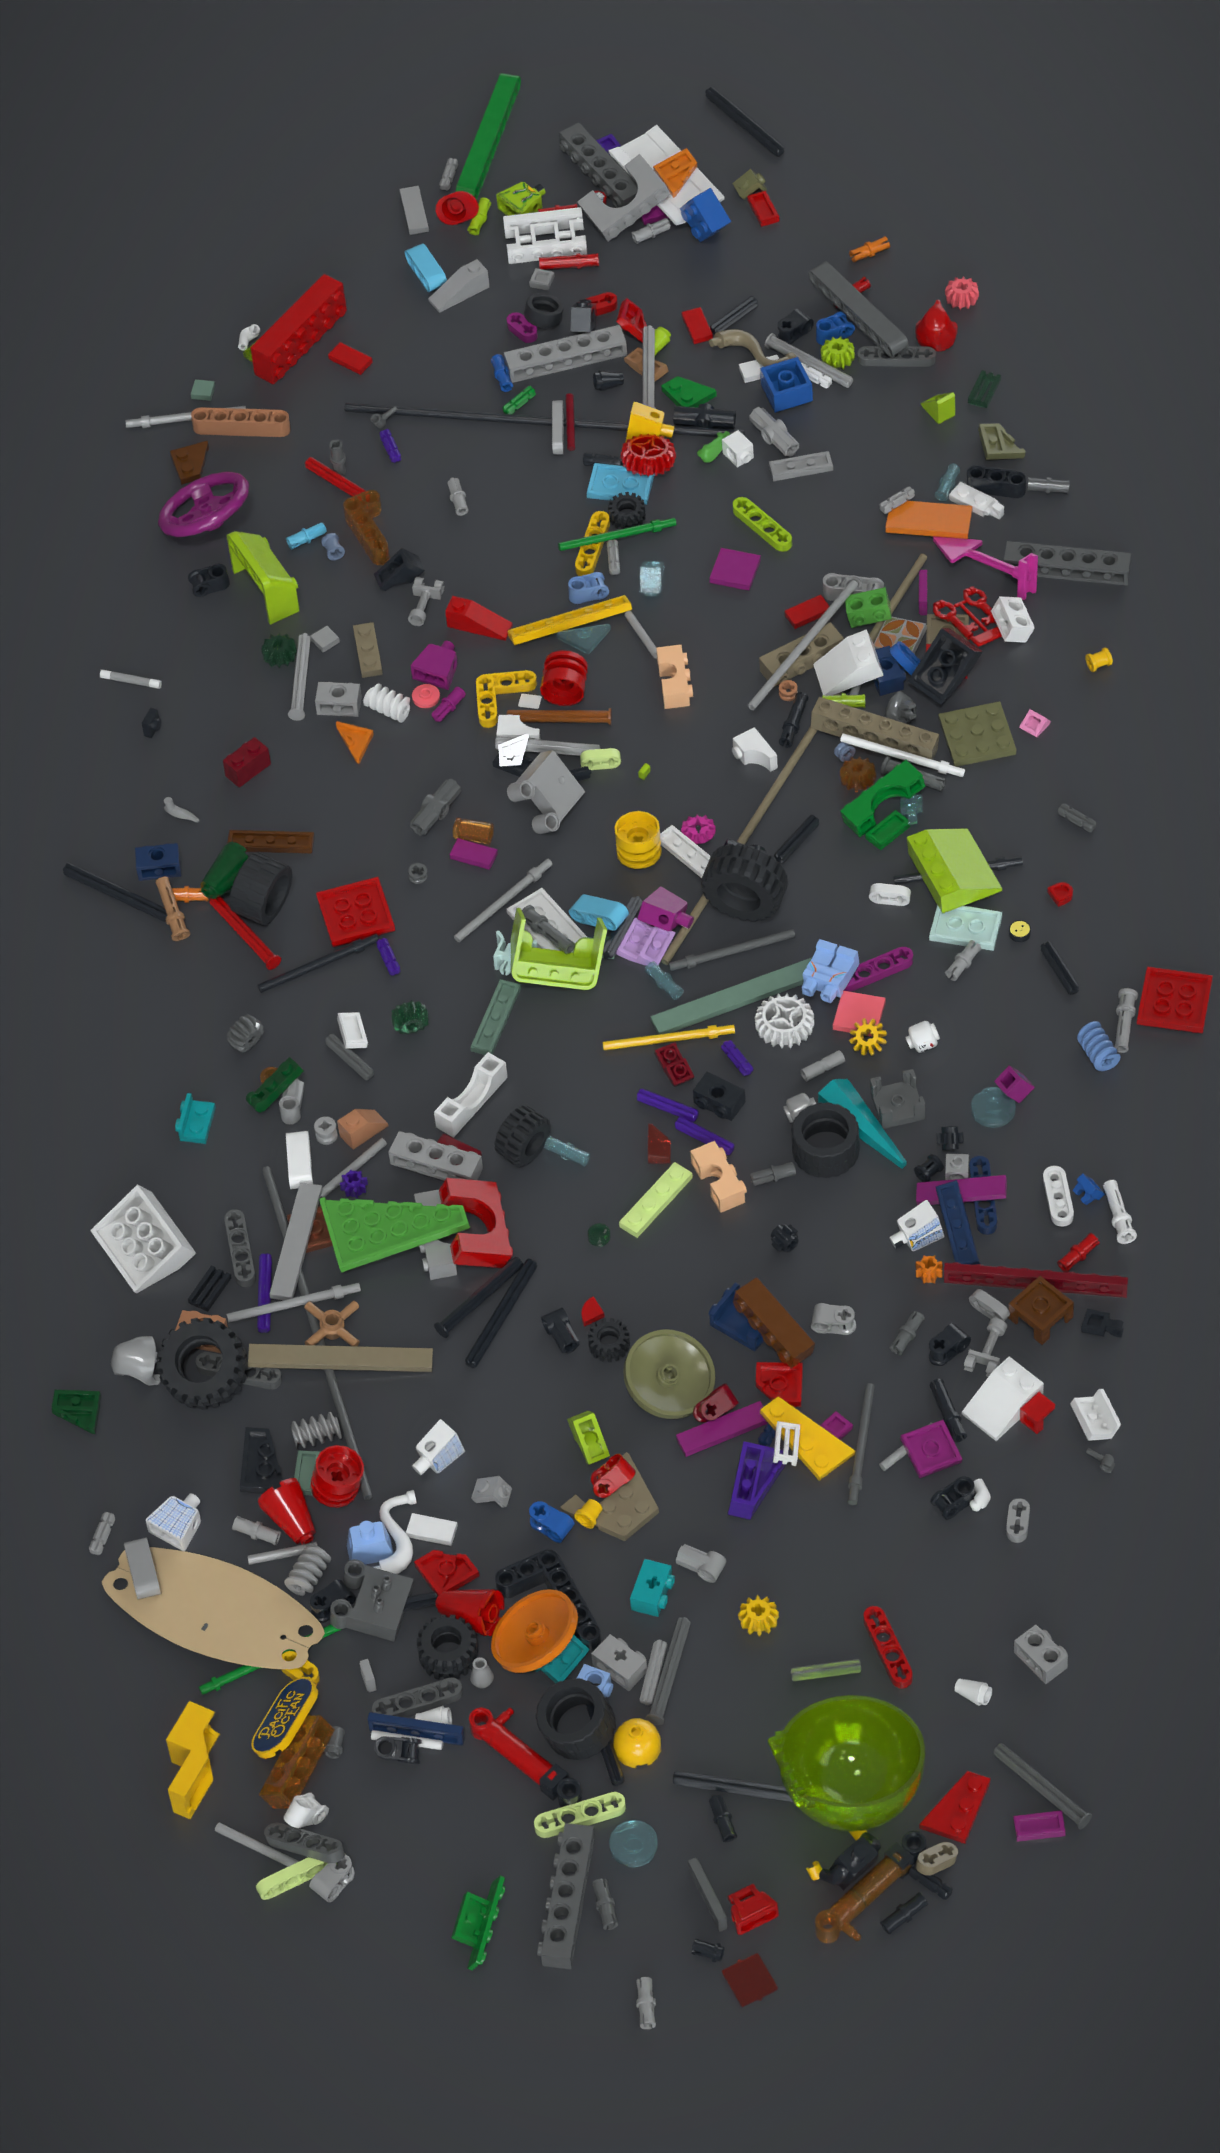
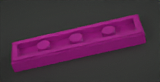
(971, 1189)
(721, 1429)

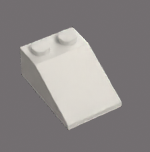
(848, 664)
(1000, 1397)

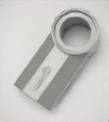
(291, 1102)
(707, 1565)

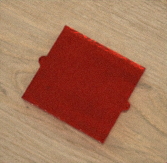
(749, 1980)

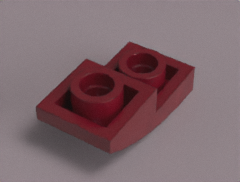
(674, 1064)

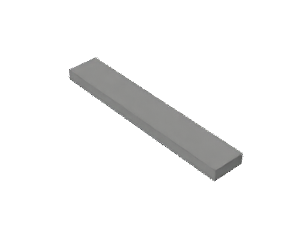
(296, 1241)

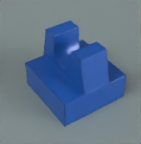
(1091, 1189)

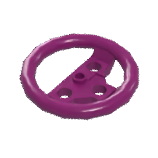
(208, 510)

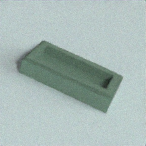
(305, 1468)

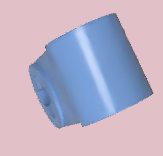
(586, 588)

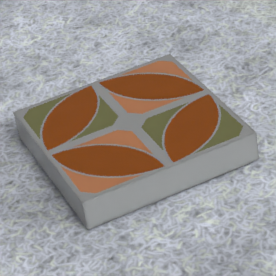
(901, 630)

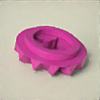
(707, 829)

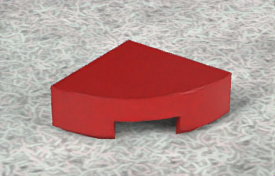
(591, 1312)

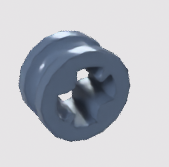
(844, 751)

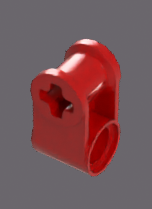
(611, 1475)

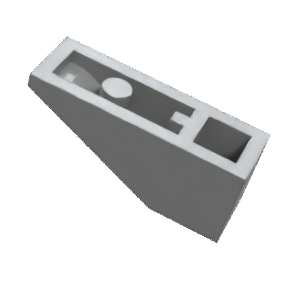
(460, 286)

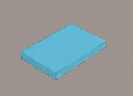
(614, 479)

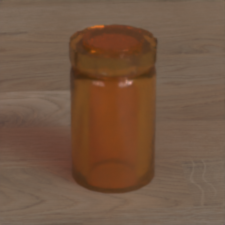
(473, 830)

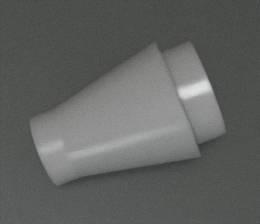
(481, 1674)

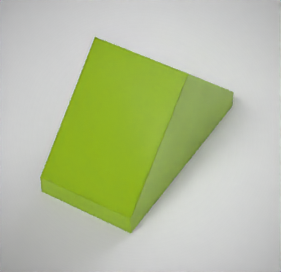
(940, 406)

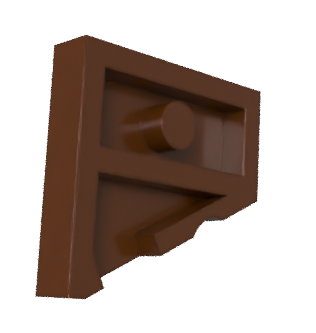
(190, 461)

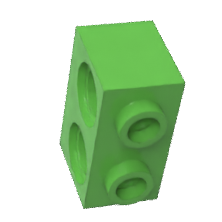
(868, 607)

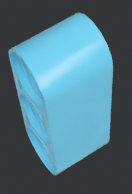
(425, 267)
(589, 908)

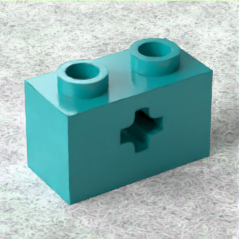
(651, 1588)

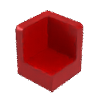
(1035, 1411)

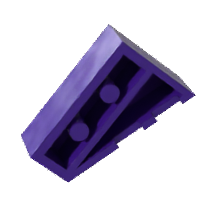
(753, 1479)

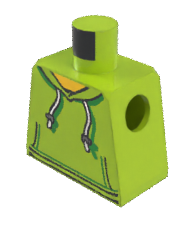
(520, 199)

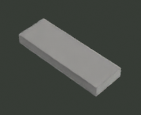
(414, 210)
(801, 466)

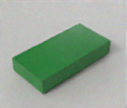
(887, 830)

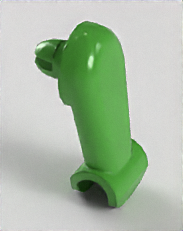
(713, 449)

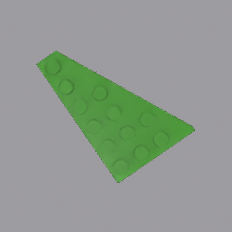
(372, 1231)

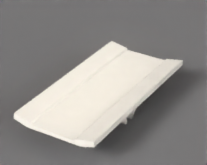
(655, 148)

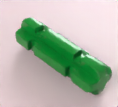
(519, 400)

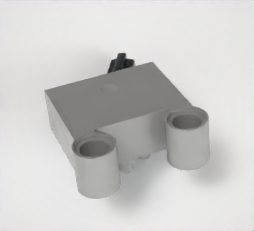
(550, 788)

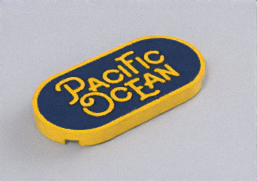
(284, 1717)

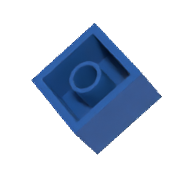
(704, 215)
(786, 384)

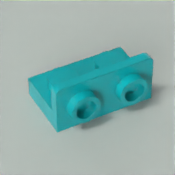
(194, 1120)
(566, 1661)

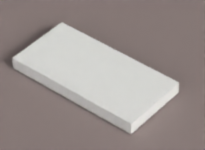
(556, 917)

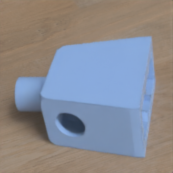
(369, 1542)

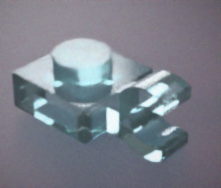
(911, 808)

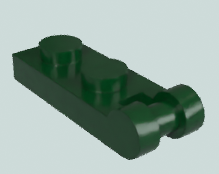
(274, 1085)

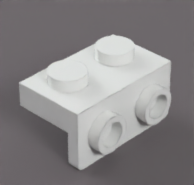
(1096, 1416)

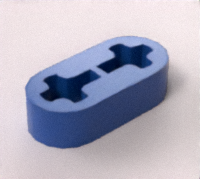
(905, 657)

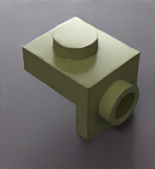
(749, 183)

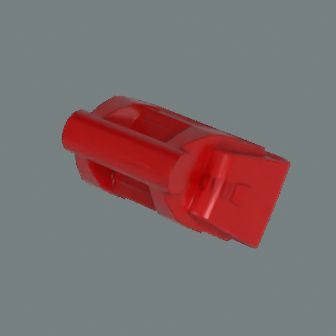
(752, 1911)

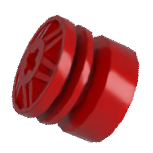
(564, 678)
(337, 1476)

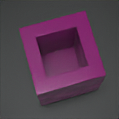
(1014, 1084)

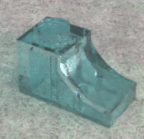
(651, 577)

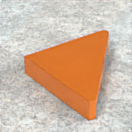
(355, 738)

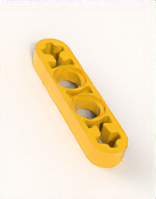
(592, 559)

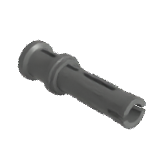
(930, 780)
(540, 924)

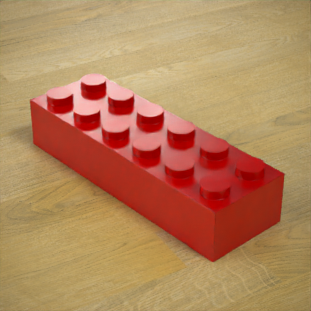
(298, 329)

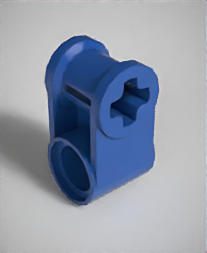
(833, 327)
(550, 1522)

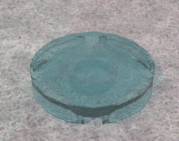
(993, 1107)
(633, 1843)

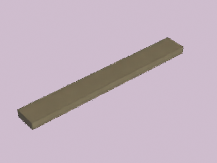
(340, 1357)

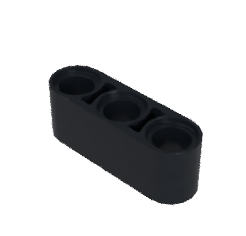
(997, 481)

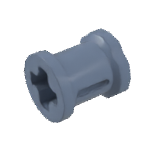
(333, 547)

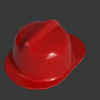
(457, 208)

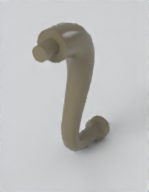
(741, 338)

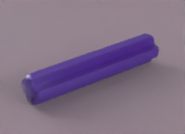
(667, 1105)
(703, 1134)

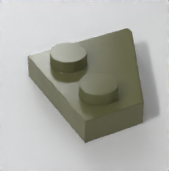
(998, 443)

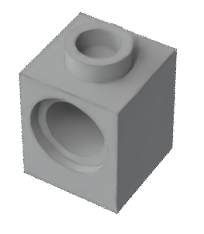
(957, 1166)

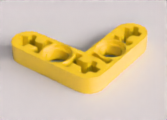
(495, 687)

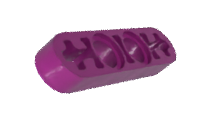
(877, 973)

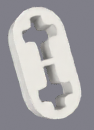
(889, 894)

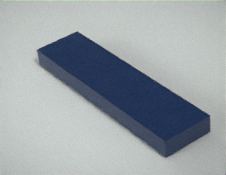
(957, 1223)
(413, 1727)

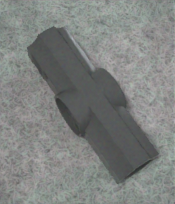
(435, 807)

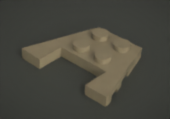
(624, 1509)

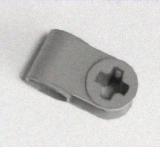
(832, 1318)
(333, 1879)

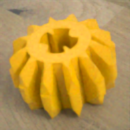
(865, 1029)
(749, 1615)

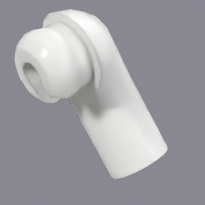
(247, 335)

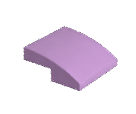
(644, 943)

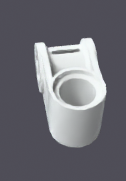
(305, 1811)

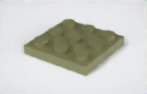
(977, 734)

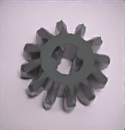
(245, 1033)

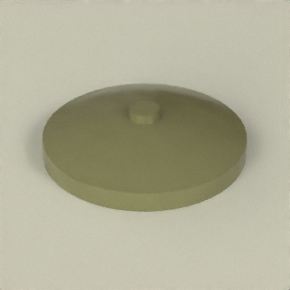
(668, 1373)

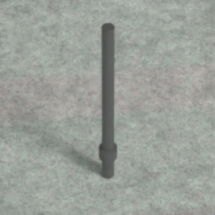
(690, 960)
(856, 1481)

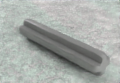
(653, 1672)

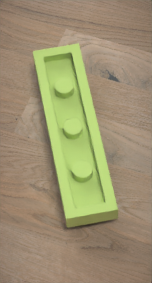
(655, 1200)

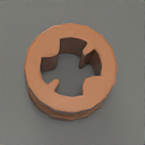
(788, 684)

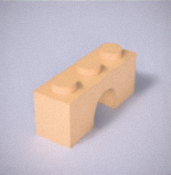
(675, 689)
(712, 1161)

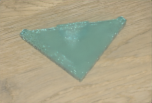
(584, 638)

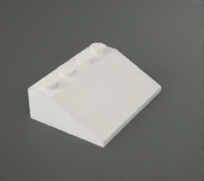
(142, 1239)

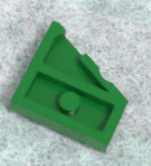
(687, 393)

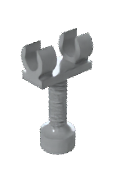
(418, 616)
(996, 1328)

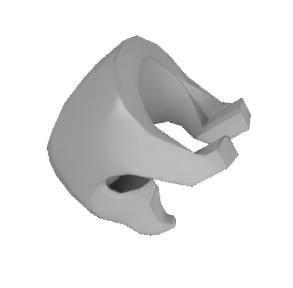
(136, 1359)

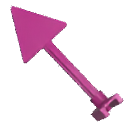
(1025, 572)

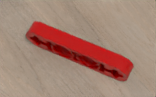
(886, 1647)

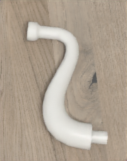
(404, 1549)

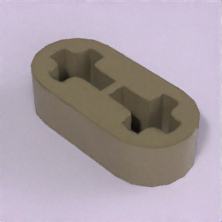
(939, 1861)

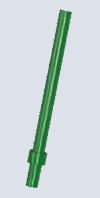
(654, 526)

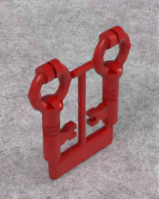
(981, 639)

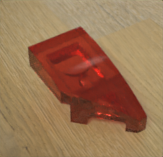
(658, 1146)

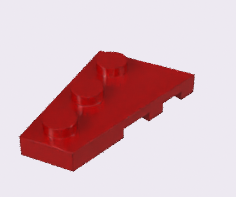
(958, 1808)

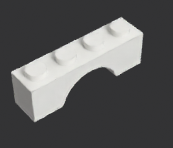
(486, 1079)

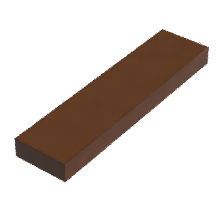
(273, 841)

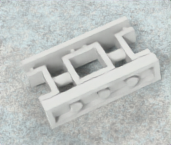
(544, 223)

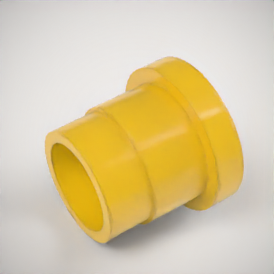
(588, 1513)

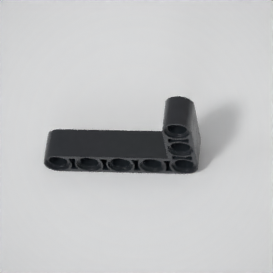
(549, 1575)

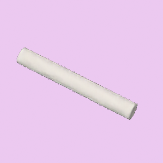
(426, 1742)

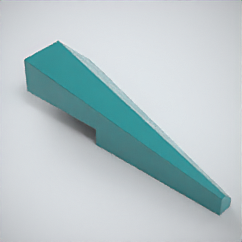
(870, 1130)

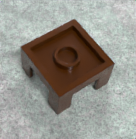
(1041, 1308)

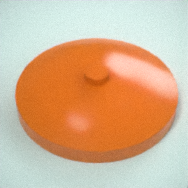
(534, 1631)

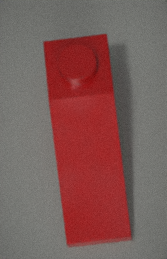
(476, 619)

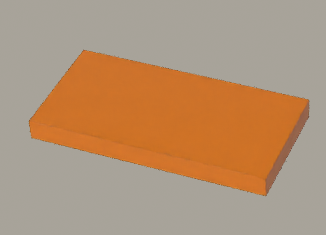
(930, 519)

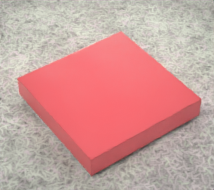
(854, 1008)

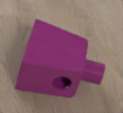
(436, 665)
(665, 910)

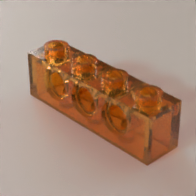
(297, 1762)

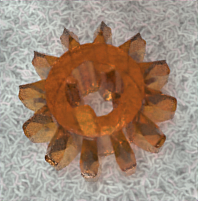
(858, 774)

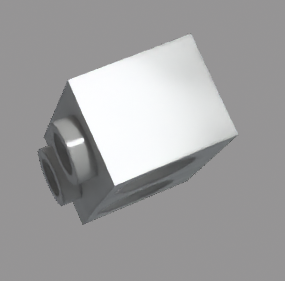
(1012, 619)

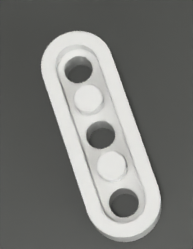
(1059, 1189)

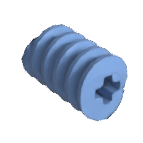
(1098, 1046)

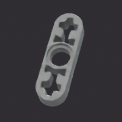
(557, 427)

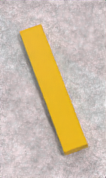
(569, 619)

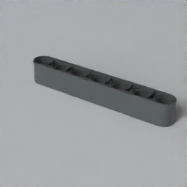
(858, 309)

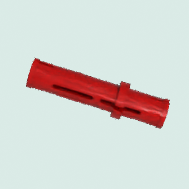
(574, 261)

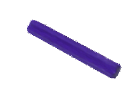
(264, 1289)

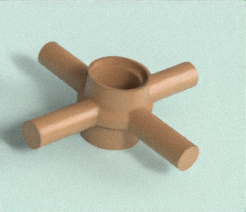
(332, 1317)

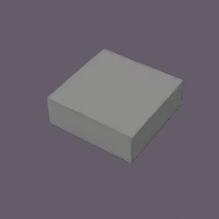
(541, 279)
(325, 639)
(367, 1675)

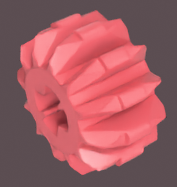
(961, 293)

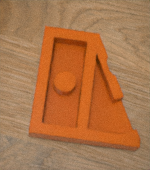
(676, 170)

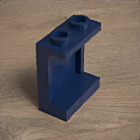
(732, 1323)

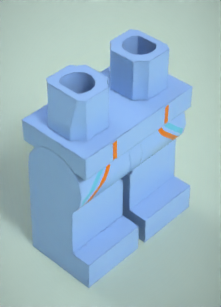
(829, 970)

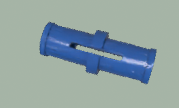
(501, 373)

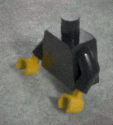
(851, 1862)

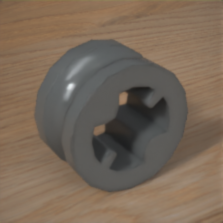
(419, 868)

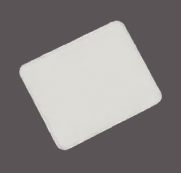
(529, 701)

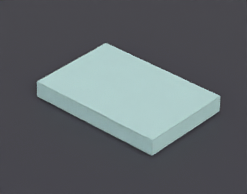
(966, 924)

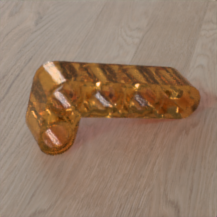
(358, 515)

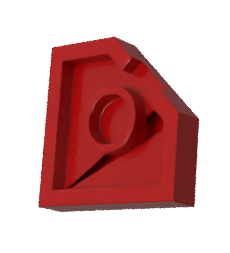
(780, 1381)
(446, 1571)

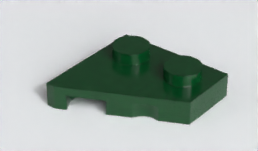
(77, 1407)

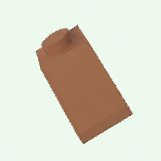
(360, 1126)

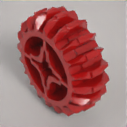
(648, 455)

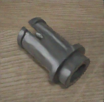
(333, 1748)

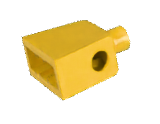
(646, 421)

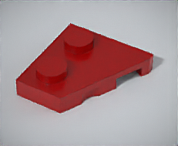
(631, 319)

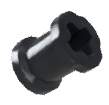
(928, 1168)

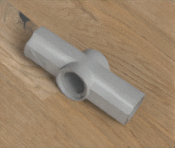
(774, 431)

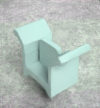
(502, 955)

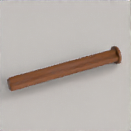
(579, 716)

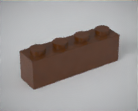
(773, 1322)

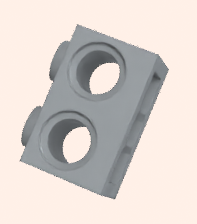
(1036, 1656)

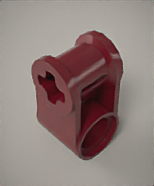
(717, 1402)

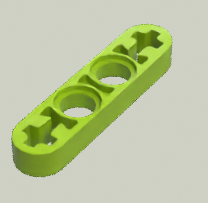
(758, 526)

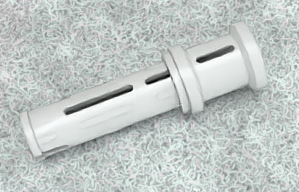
(1121, 1219)

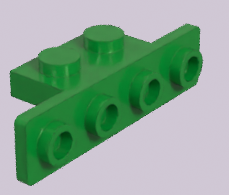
(475, 1921)

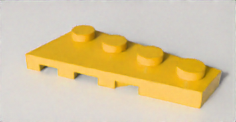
(817, 1446)

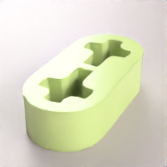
(600, 759)

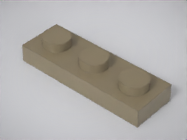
(367, 650)

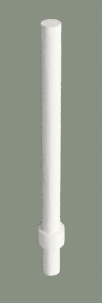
(942, 767)

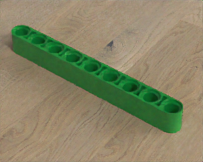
(489, 134)

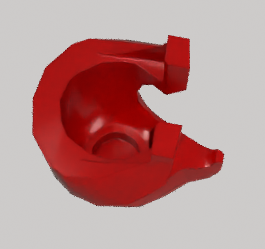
(936, 329)

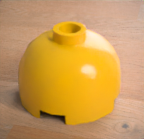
(637, 1742)

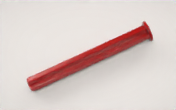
(246, 933)

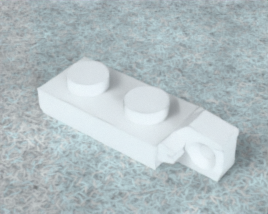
(981, 503)

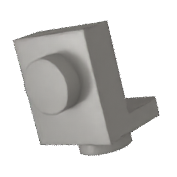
(492, 1489)

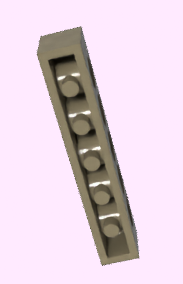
(840, 718)

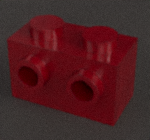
(246, 762)

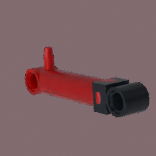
(552, 1779)

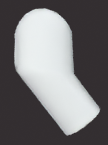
(982, 1497)

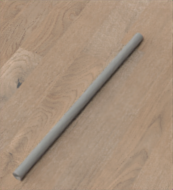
(802, 645)

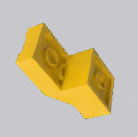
(190, 1748)

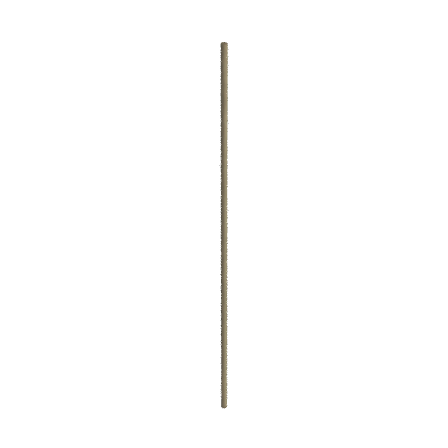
(789, 767)

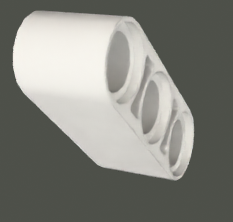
(299, 1158)

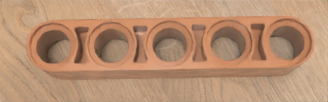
(240, 422)

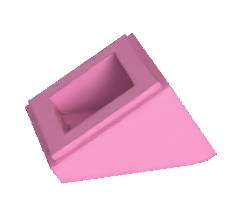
(1034, 723)

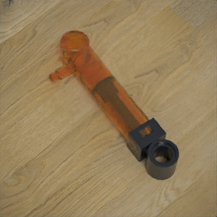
(895, 1864)

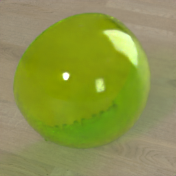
(850, 1761)

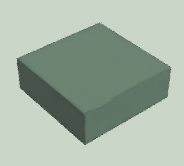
(203, 390)

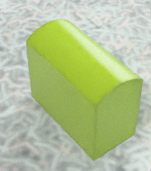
(644, 771)

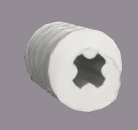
(387, 703)

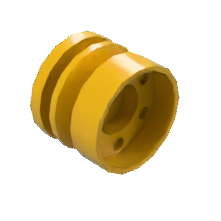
(638, 839)

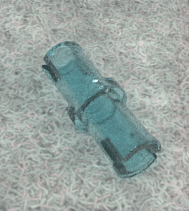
(947, 482)
(664, 980)
(567, 1151)

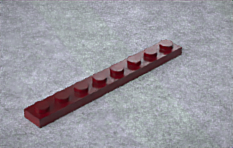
(1021, 1278)

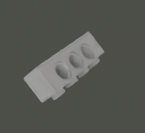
(423, 1162)

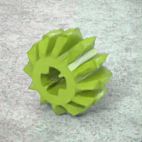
(838, 352)

